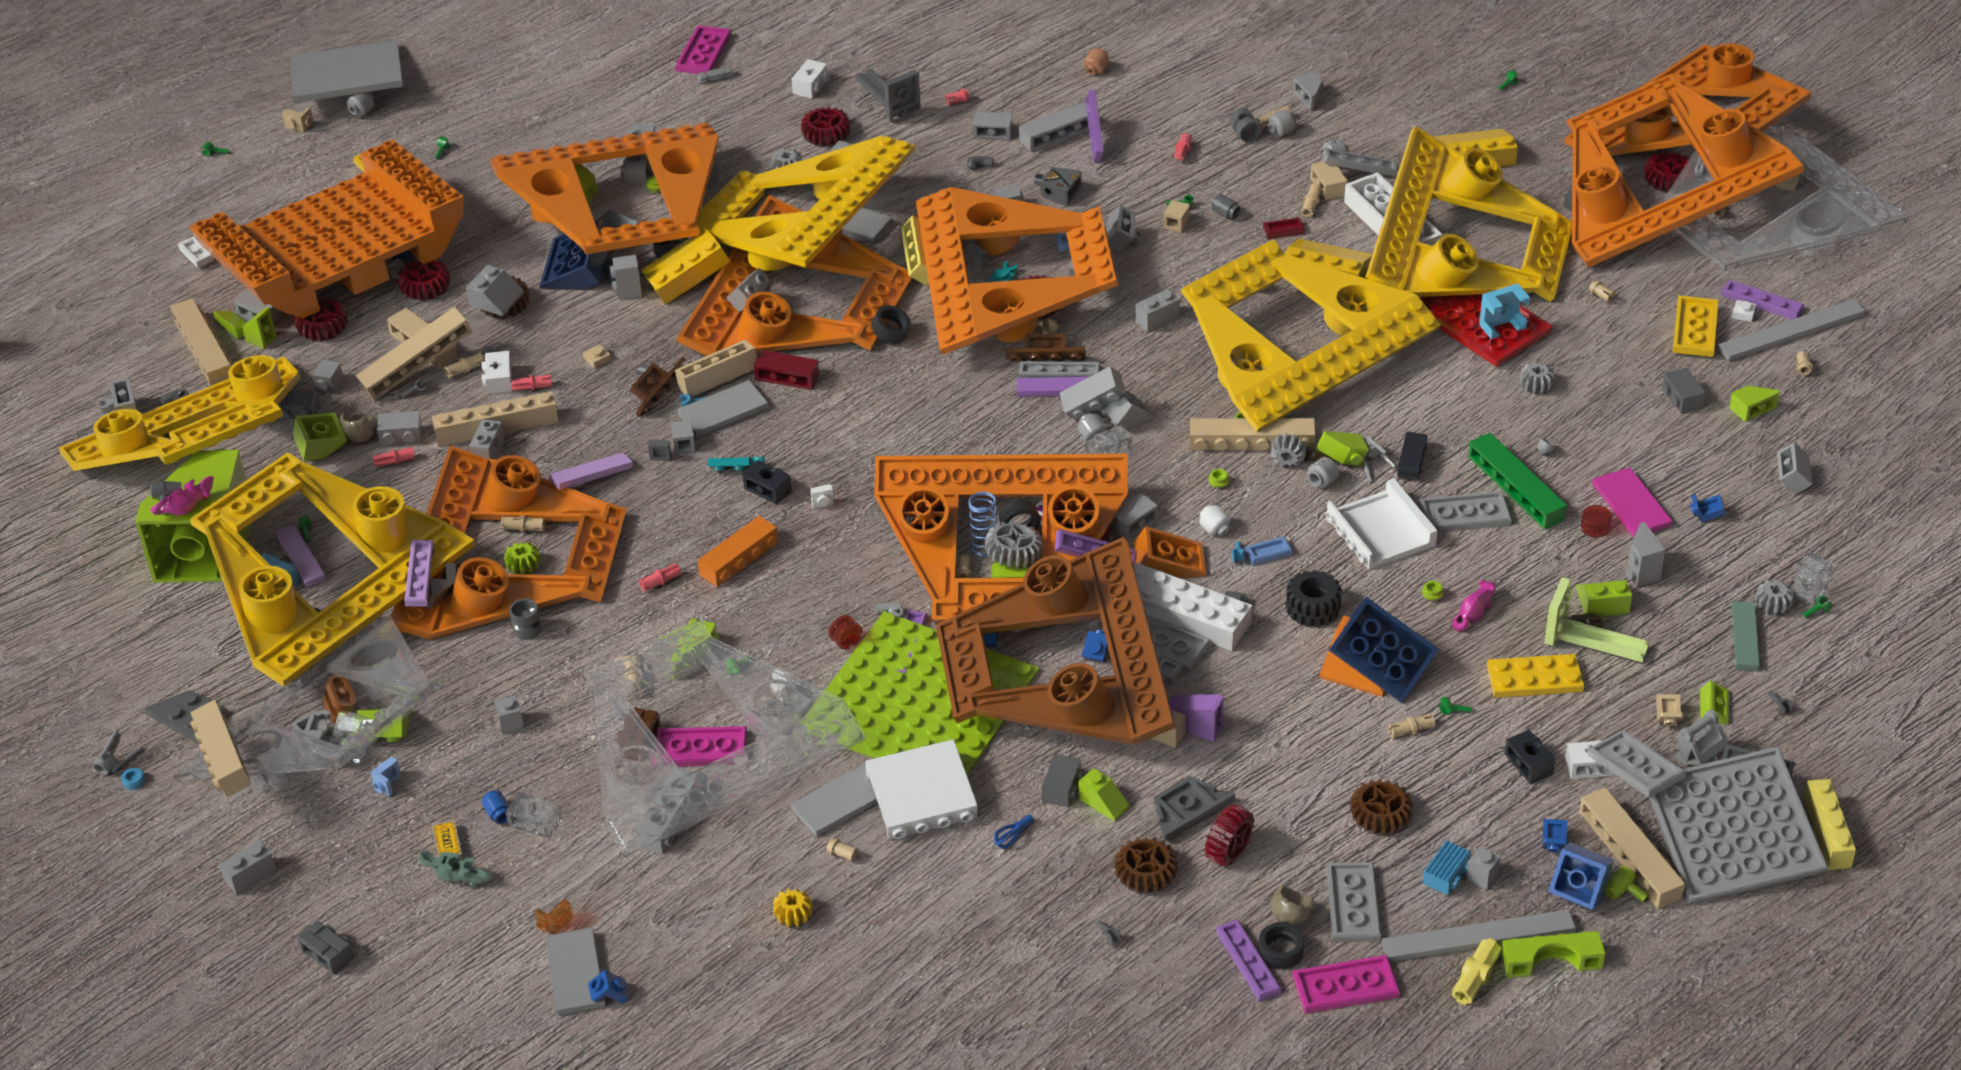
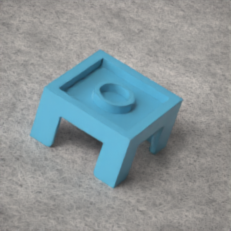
(1503, 307)

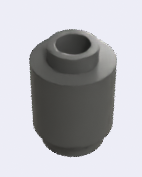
(1225, 206)

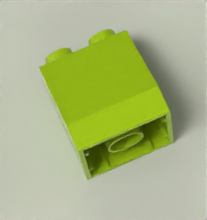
(169, 541)

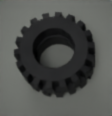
(1313, 598)

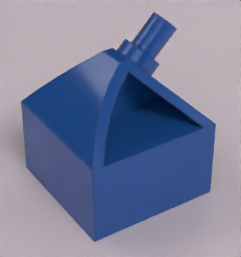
(1581, 876)

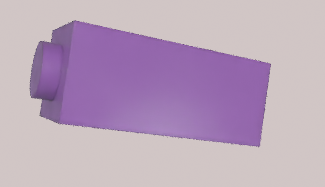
(1202, 713)

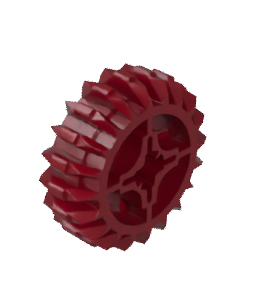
(825, 126)
(1664, 169)
(423, 280)
(324, 323)
(1229, 835)

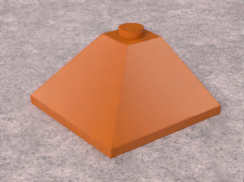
(1341, 673)

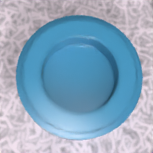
(133, 778)

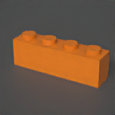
(738, 551)

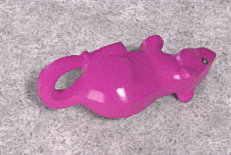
(183, 501)
(1474, 605)

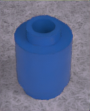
(495, 806)

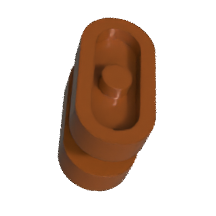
(338, 696)

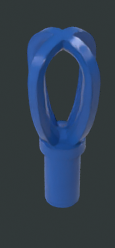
(1016, 829)

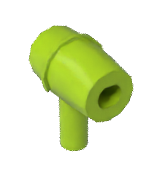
(1622, 881)

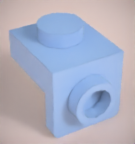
(384, 775)

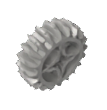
(1013, 544)

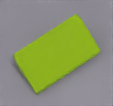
(230, 322)
(1715, 698)

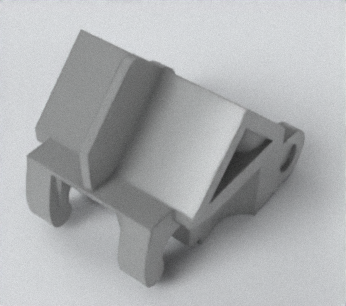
(314, 727)
(1708, 743)

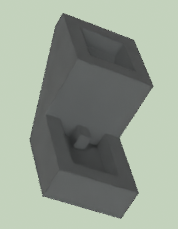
(441, 587)

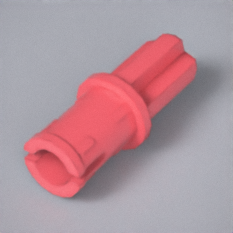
(1183, 146)
(531, 382)
(394, 457)
(659, 577)

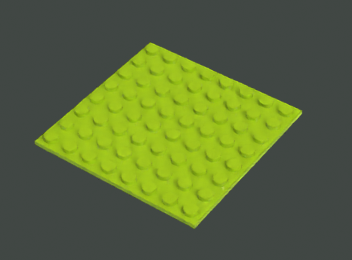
(915, 706)

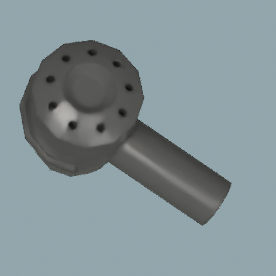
(162, 489)

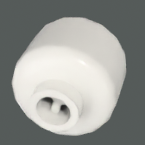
(1214, 520)

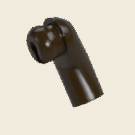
(1314, 455)
(1589, 618)

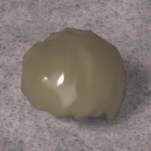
(358, 427)
(1291, 906)

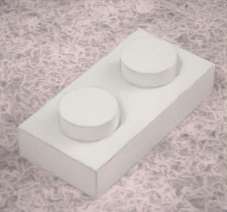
(195, 252)

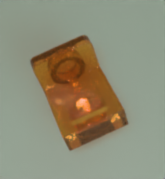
(556, 919)

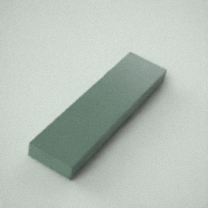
(1745, 636)

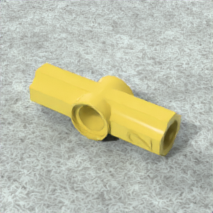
(1476, 971)

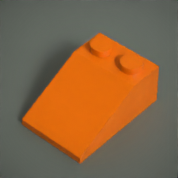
(1170, 553)

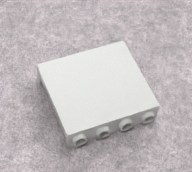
(1383, 526)
(921, 789)

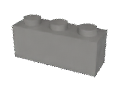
(1092, 393)

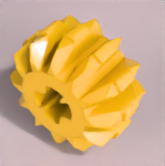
(792, 907)

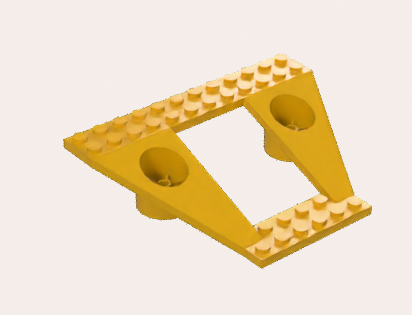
(840, 180)
(1451, 264)
(1280, 385)
(248, 398)
(276, 622)

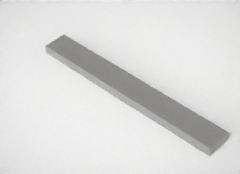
(1791, 330)
(1470, 936)

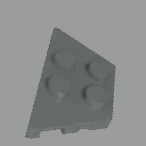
(176, 712)
(1188, 804)

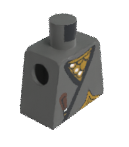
(1059, 184)

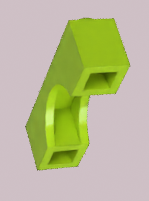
(1580, 949)

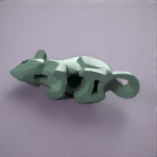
(452, 869)

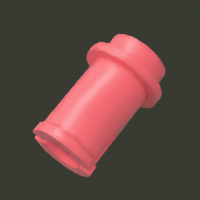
(960, 96)

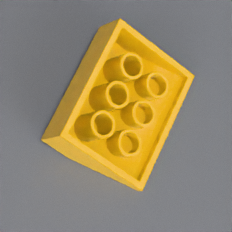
(1495, 142)
(1331, 256)
(685, 266)

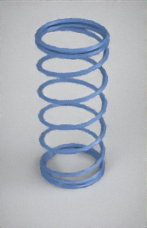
(981, 510)

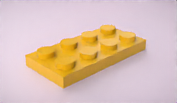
(1695, 326)
(1535, 675)

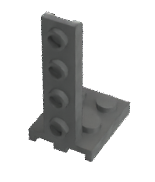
(896, 94)

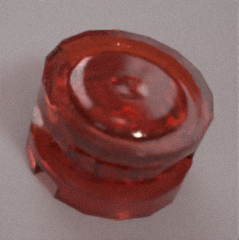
(1596, 521)
(845, 632)

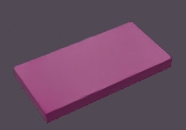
(703, 49)
(1631, 501)
(701, 744)
(1345, 984)

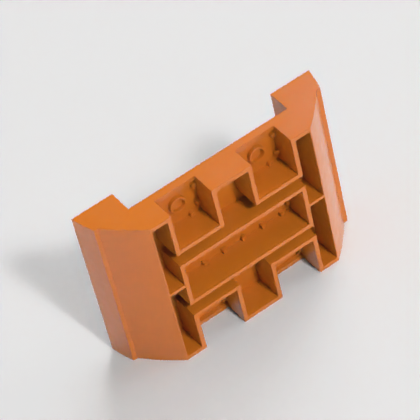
(339, 232)

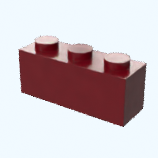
(786, 370)

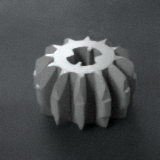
(785, 157)
(1537, 377)
(1288, 450)
(1774, 596)

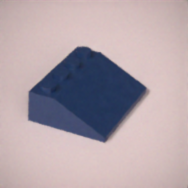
(570, 266)
(1383, 649)

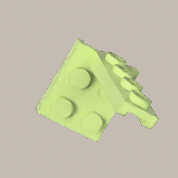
(1586, 635)

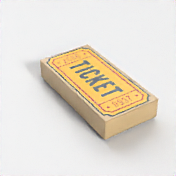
(447, 838)

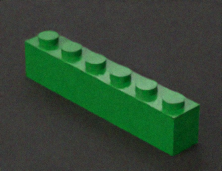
(1517, 481)

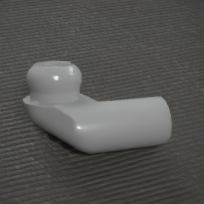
(891, 607)

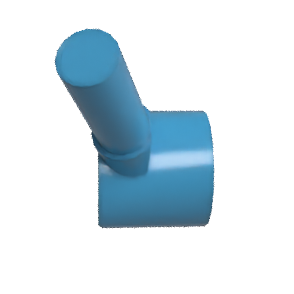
(685, 399)
(1238, 553)

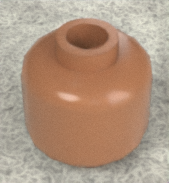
(1096, 61)

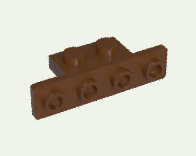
(1045, 347)
(651, 383)

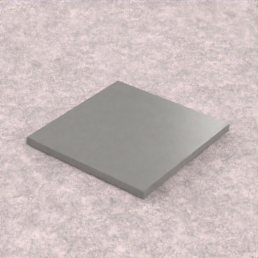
(345, 71)
(1737, 826)

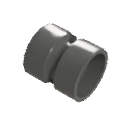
(1245, 125)
(525, 619)

